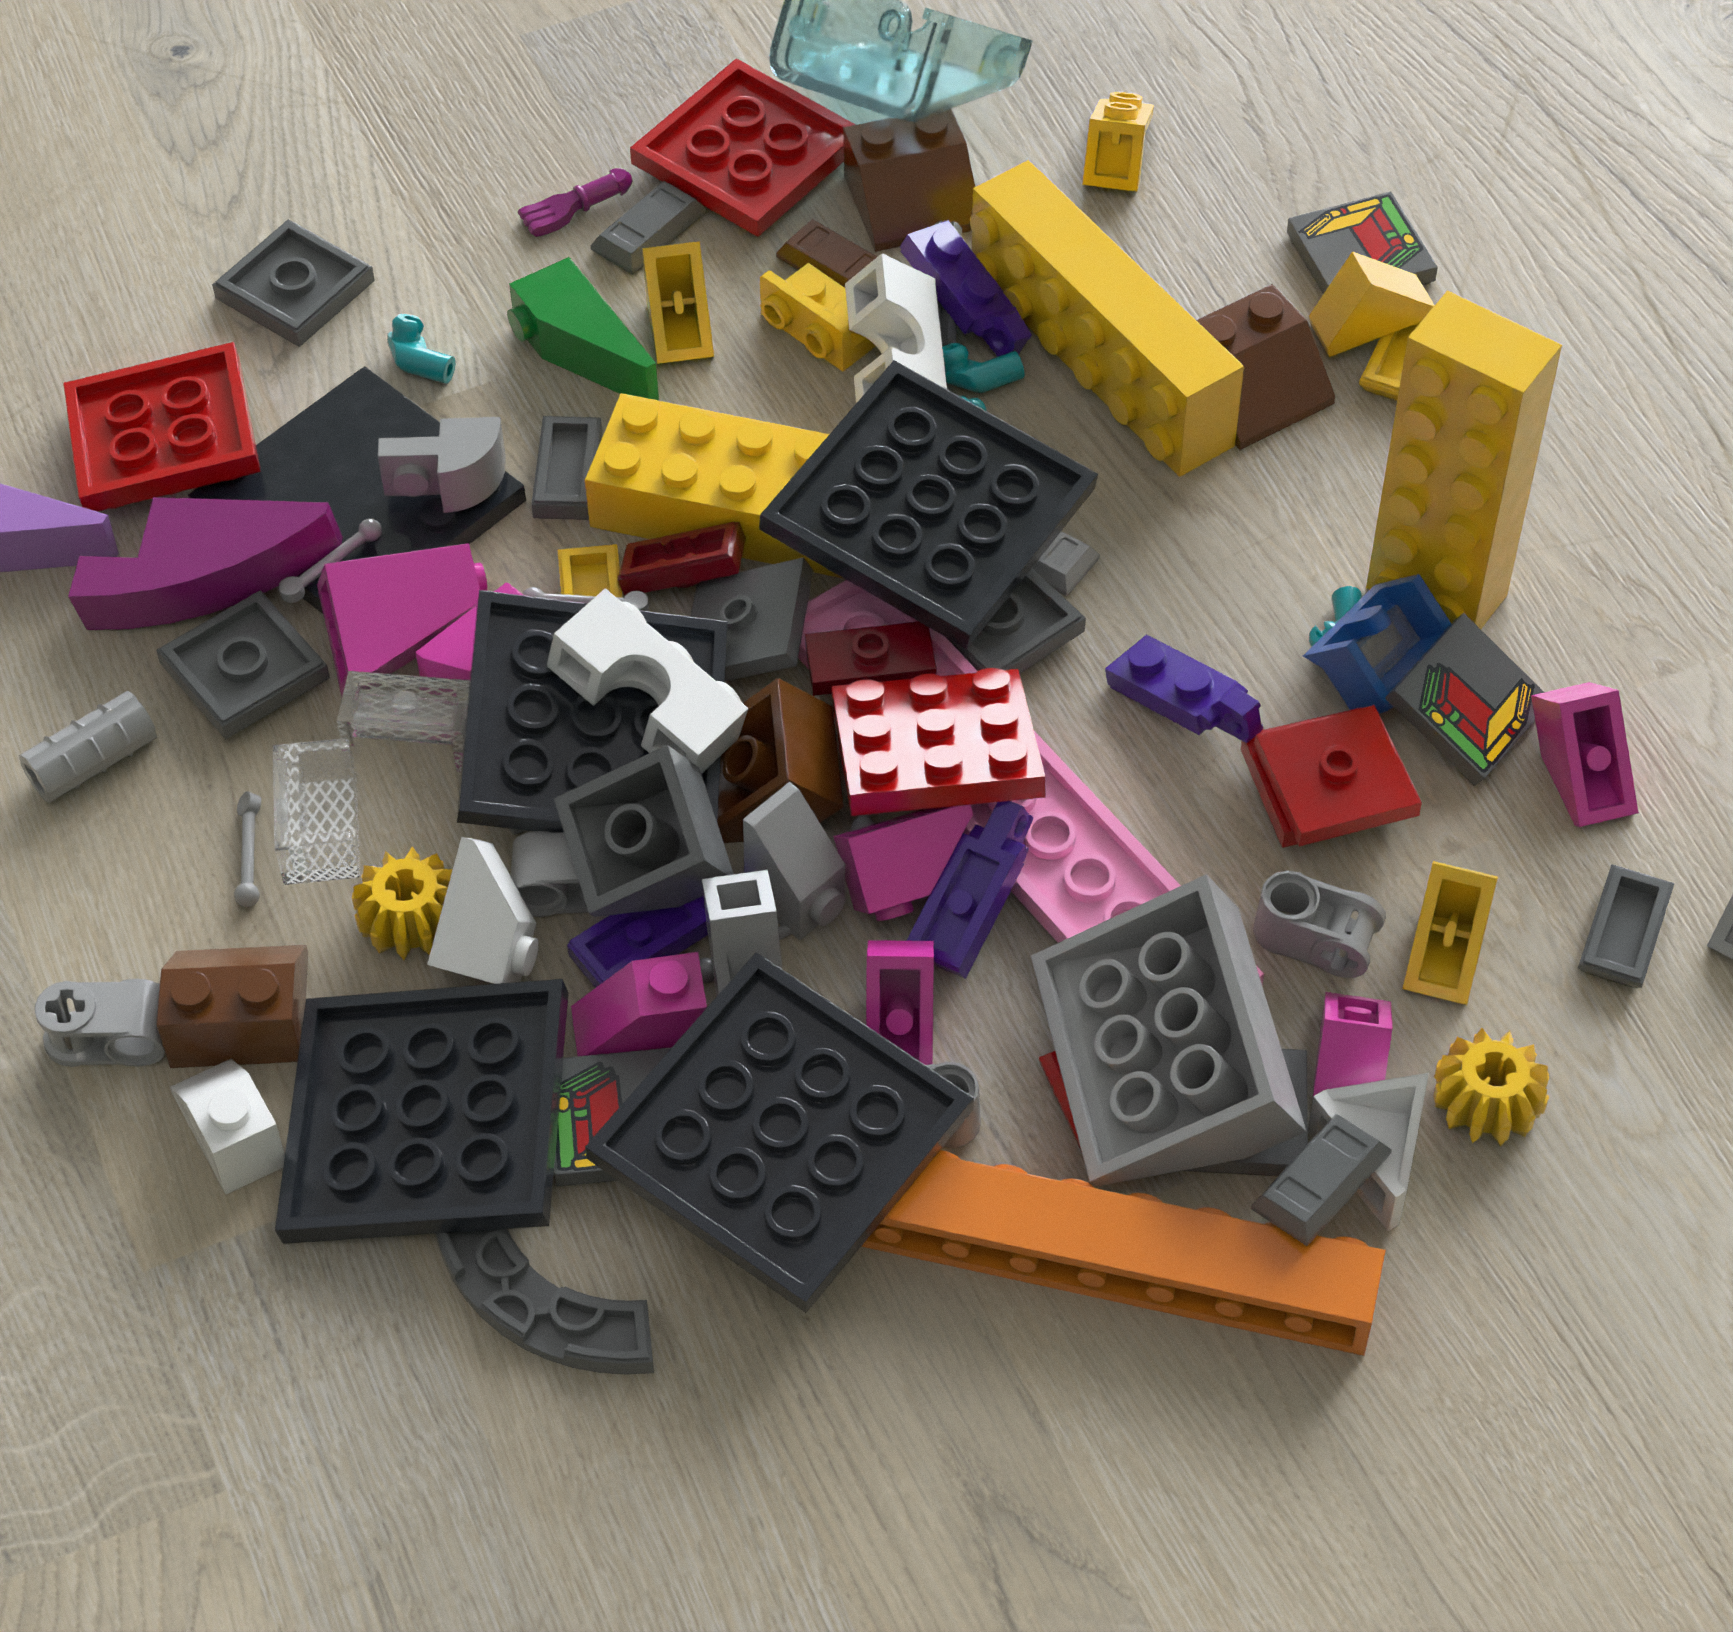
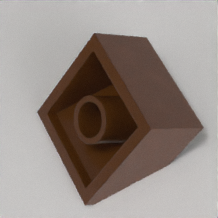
(908, 176)
(1280, 360)
(781, 741)
(233, 1005)

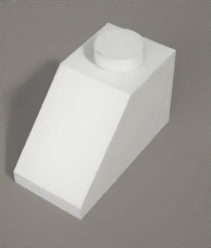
(484, 920)
(231, 1124)

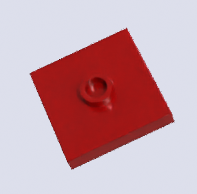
(1337, 775)

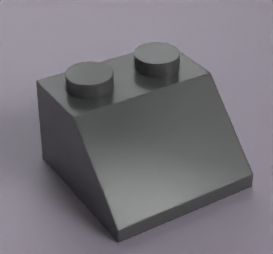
(643, 835)

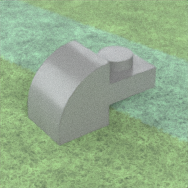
(458, 465)

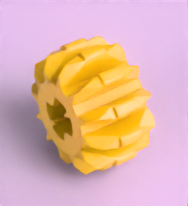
(401, 902)
(1491, 1086)

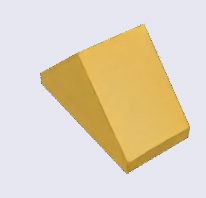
(677, 302)
(1367, 303)
(1450, 932)

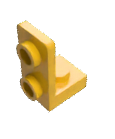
(1117, 142)

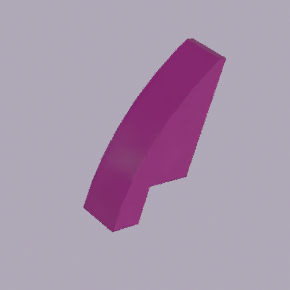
(202, 560)

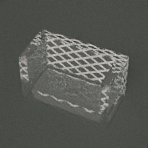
(403, 710)
(316, 811)

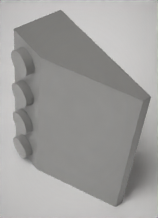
(1166, 1038)

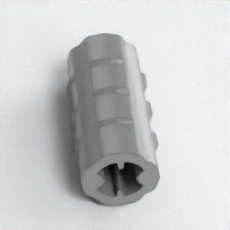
(88, 746)

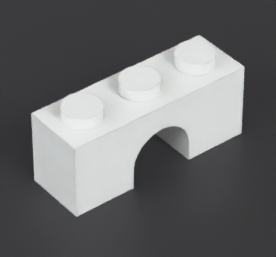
(900, 316)
(615, 648)

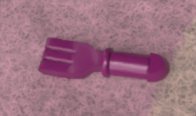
(559, 209)

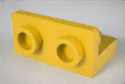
(814, 313)

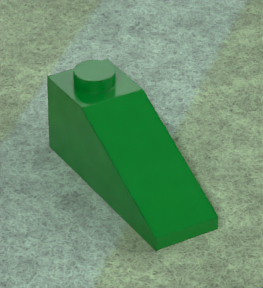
(579, 330)

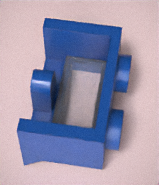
(1379, 641)

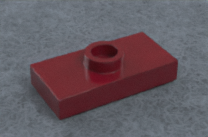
(682, 558)
(868, 654)

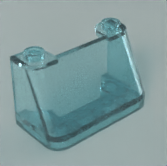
(876, 62)

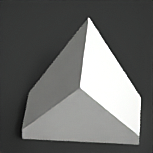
(1392, 1115)

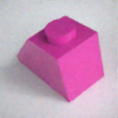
(1586, 751)
(899, 858)
(901, 994)
(641, 1006)
(1352, 1041)

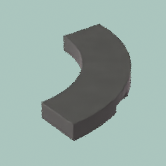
(540, 1316)

